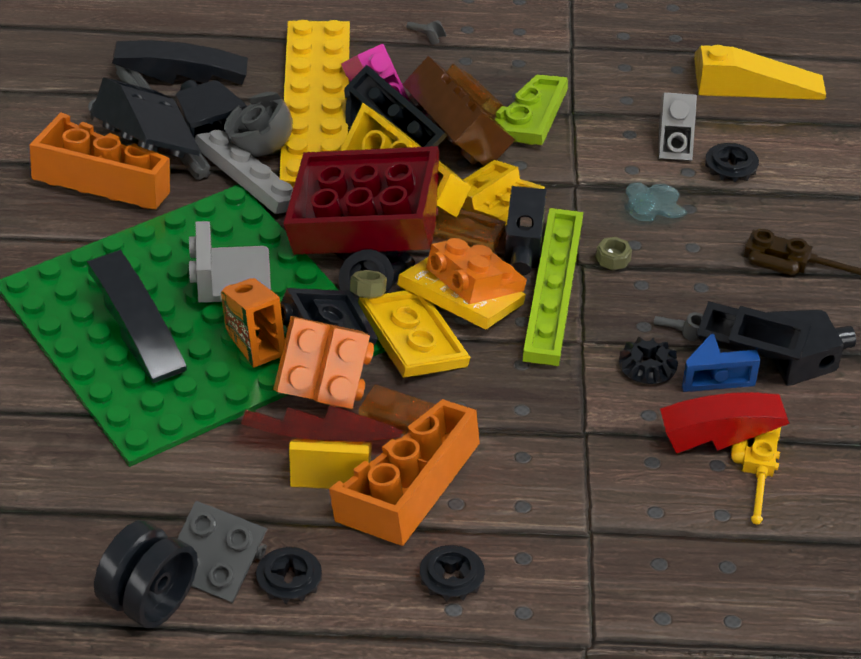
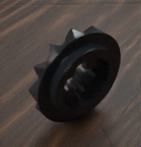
(743, 158)
(372, 261)
(652, 370)
(452, 559)
(276, 564)

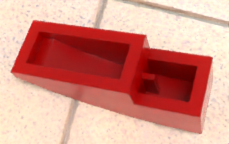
(722, 419)

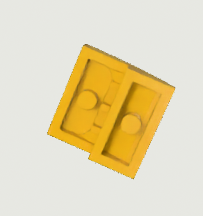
(492, 189)

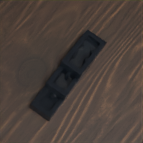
(167, 59)
(137, 316)

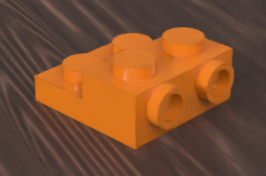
(473, 271)
(323, 362)

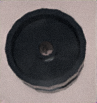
(145, 573)

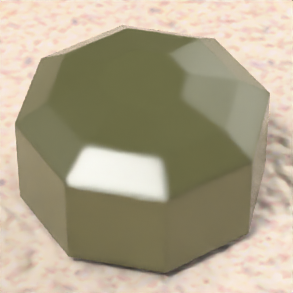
(614, 253)
(368, 284)

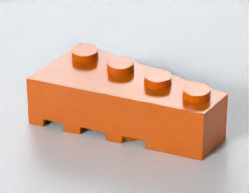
(99, 164)
(410, 475)

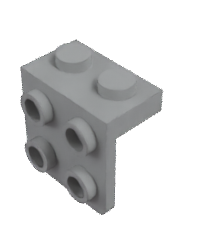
(224, 265)

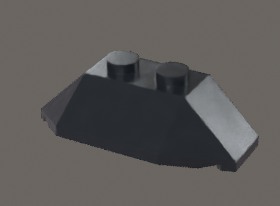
(376, 93)

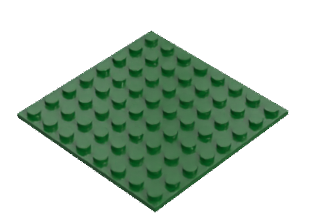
(85, 345)

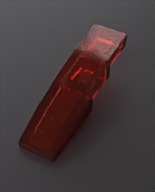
(337, 425)

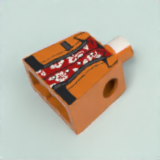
(250, 308)

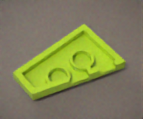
(534, 109)

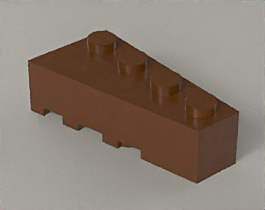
(457, 113)

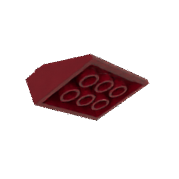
(364, 201)

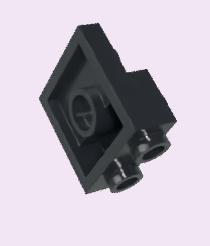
(327, 307)

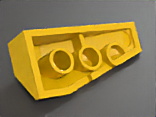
(745, 74)

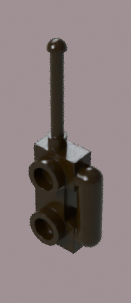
(786, 255)

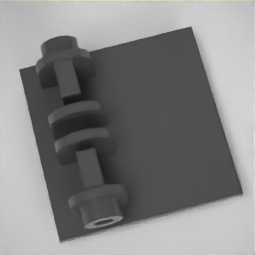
(223, 549)

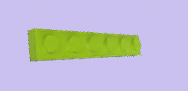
(553, 287)

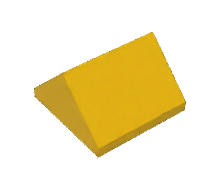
(325, 462)

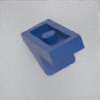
(716, 370)

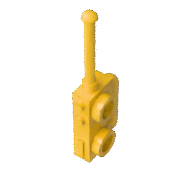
(759, 460)

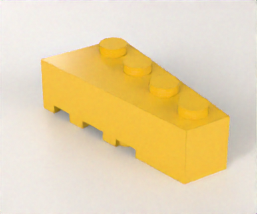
(374, 131)

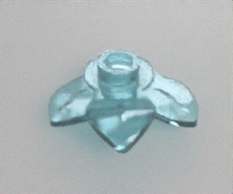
(653, 201)

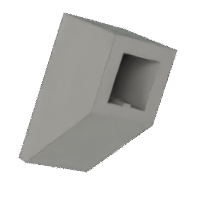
(677, 126)

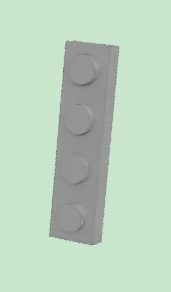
(246, 170)

